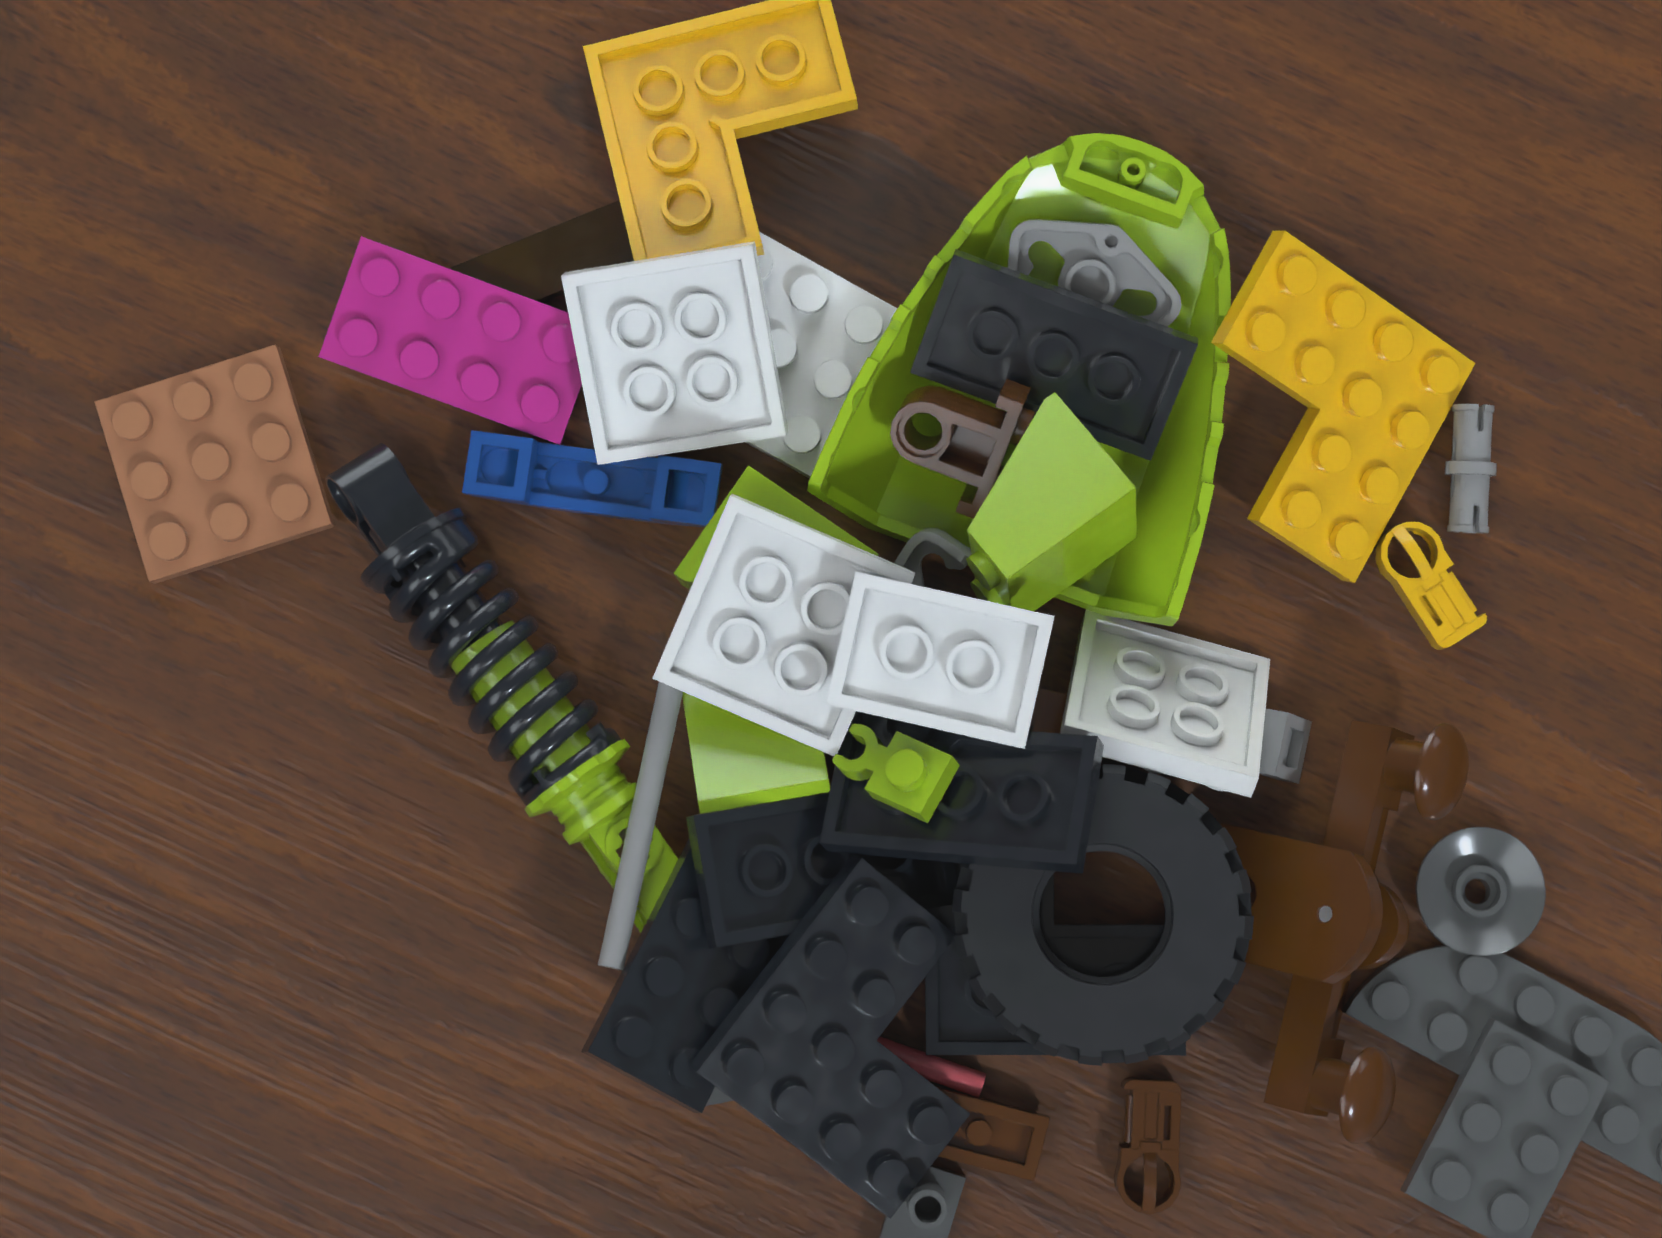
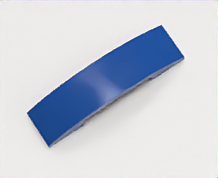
(572, 481)

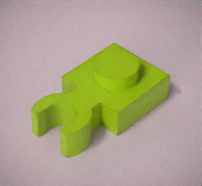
(901, 775)

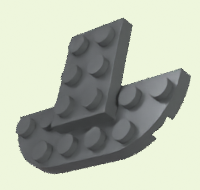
(1531, 1084)

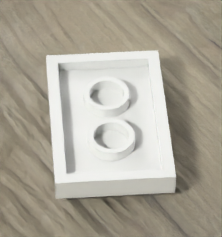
(940, 660)

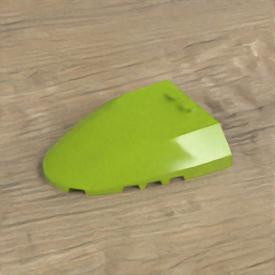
(1172, 223)

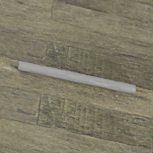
(640, 827)

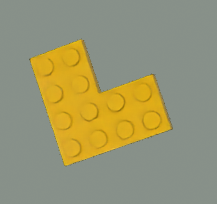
(685, 95)
(1371, 394)

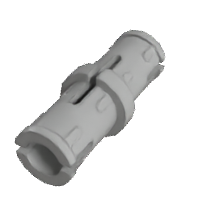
(1470, 468)

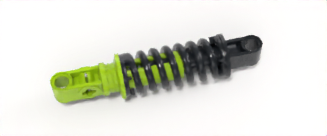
(558, 757)

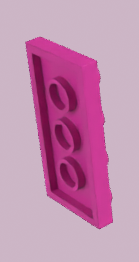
(455, 340)

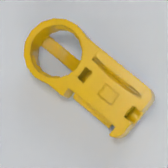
(1436, 597)

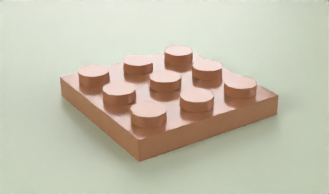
(214, 464)

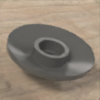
(1511, 883)

